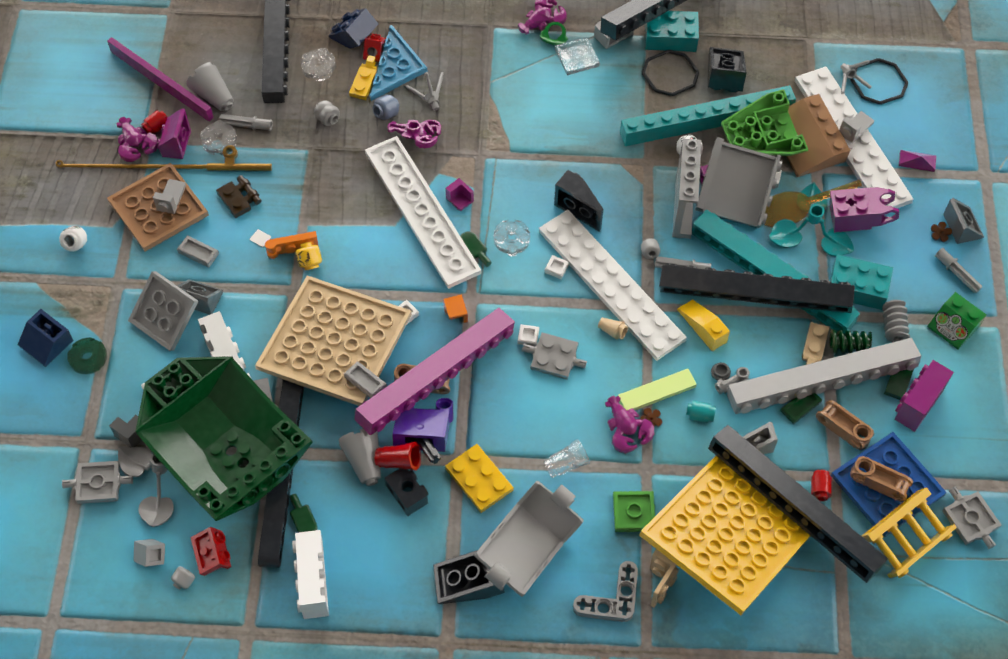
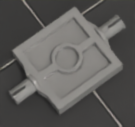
(554, 355)
(97, 482)
(972, 518)

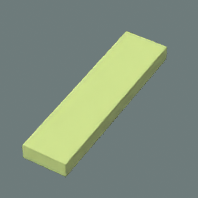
(658, 390)

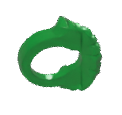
(560, 40)

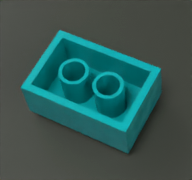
(673, 32)
(870, 280)

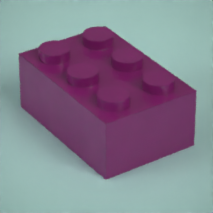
(922, 395)

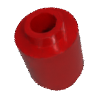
(154, 122)
(821, 485)

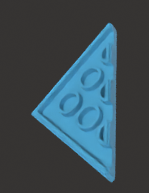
(396, 65)

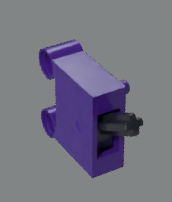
(426, 428)

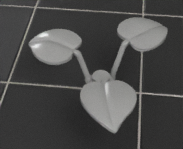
(134, 462)

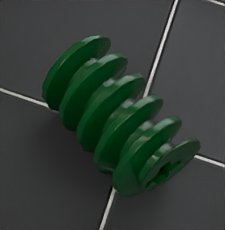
(849, 341)

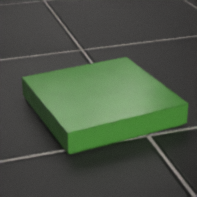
(632, 510)

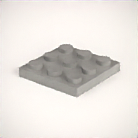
(163, 310)

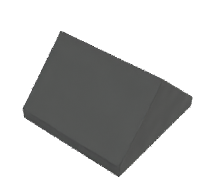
(962, 222)
(206, 295)

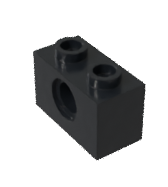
(408, 501)

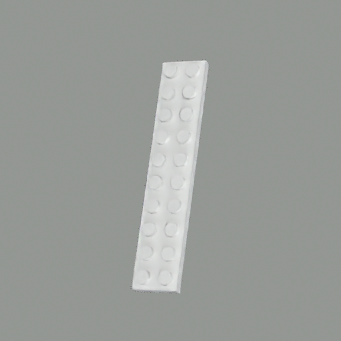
(865, 157)
(423, 212)
(612, 285)

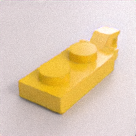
(364, 79)

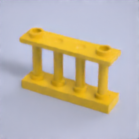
(904, 512)

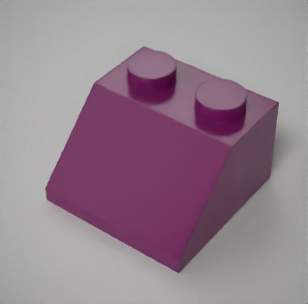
(175, 135)

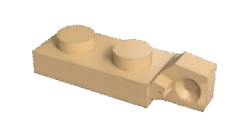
(815, 343)

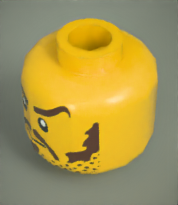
(308, 256)

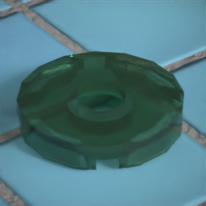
(89, 365)

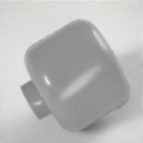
(650, 248)
(182, 578)

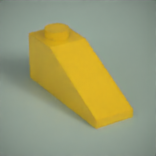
(705, 324)

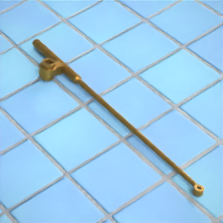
(229, 164)

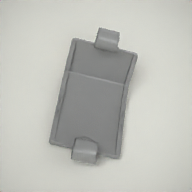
(529, 537)

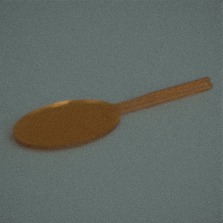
(796, 205)

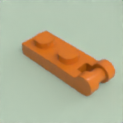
(289, 243)

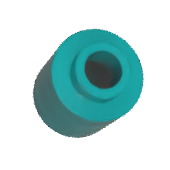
(701, 411)

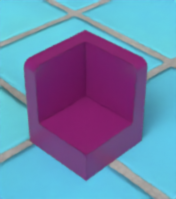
(459, 194)

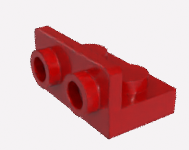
(210, 550)

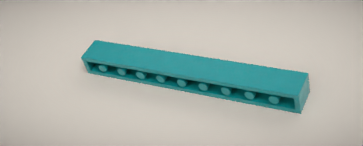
(688, 118)
(758, 260)

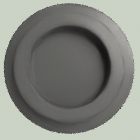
(720, 371)

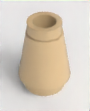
(614, 328)

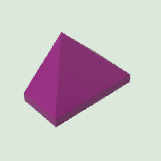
(917, 160)

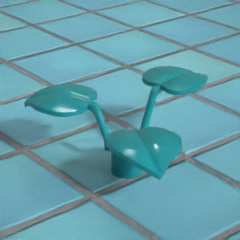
(787, 234)

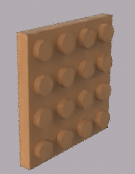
(139, 213)

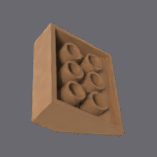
(821, 136)

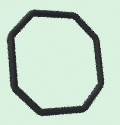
(666, 92)
(889, 99)

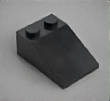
(726, 69)
(576, 196)
(463, 580)

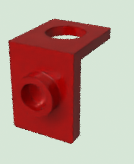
(375, 41)

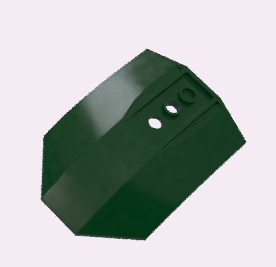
(201, 410)

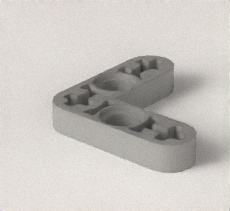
(613, 604)

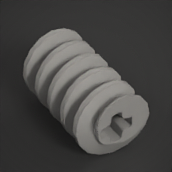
(895, 320)

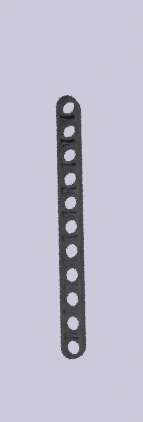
(278, 498)

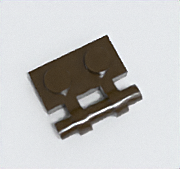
(233, 198)

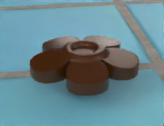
(940, 231)
(652, 416)

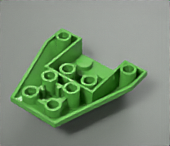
(765, 127)

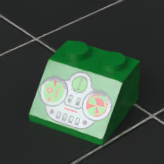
(957, 320)

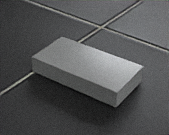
(198, 251)
(364, 379)

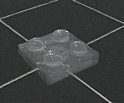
(577, 56)

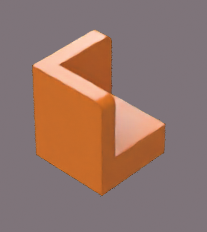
(455, 307)

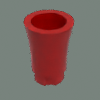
(399, 456)

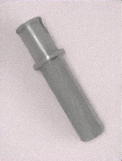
(248, 122)
(682, 263)
(958, 270)

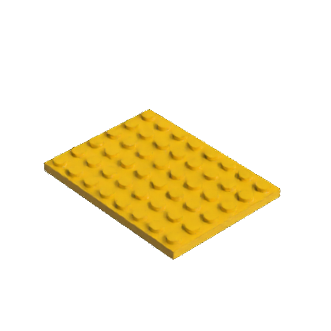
(725, 535)

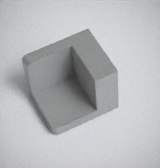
(149, 552)

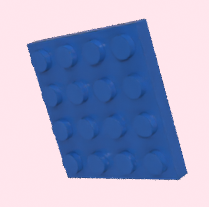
(895, 455)

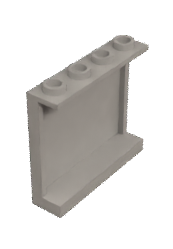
(738, 183)
(686, 187)

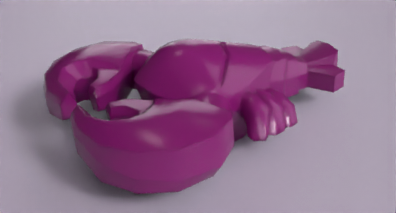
(542, 16)
(416, 131)
(133, 138)
(627, 424)

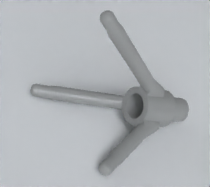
(850, 72)
(432, 96)

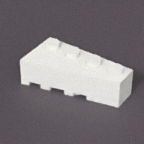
(219, 338)
(311, 575)

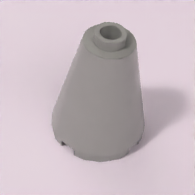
(211, 86)
(360, 452)

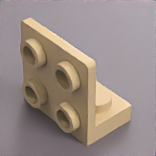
(665, 568)

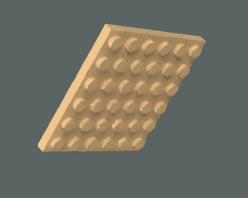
(327, 334)

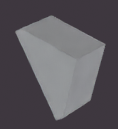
(763, 438)

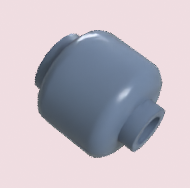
(386, 107)

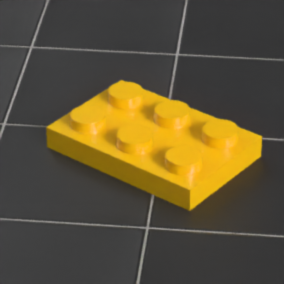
(479, 478)

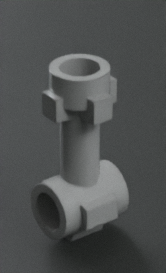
(741, 375)

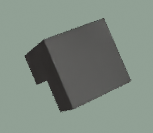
(126, 431)

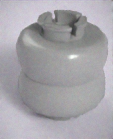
(326, 113)

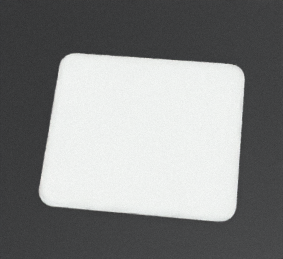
(260, 238)

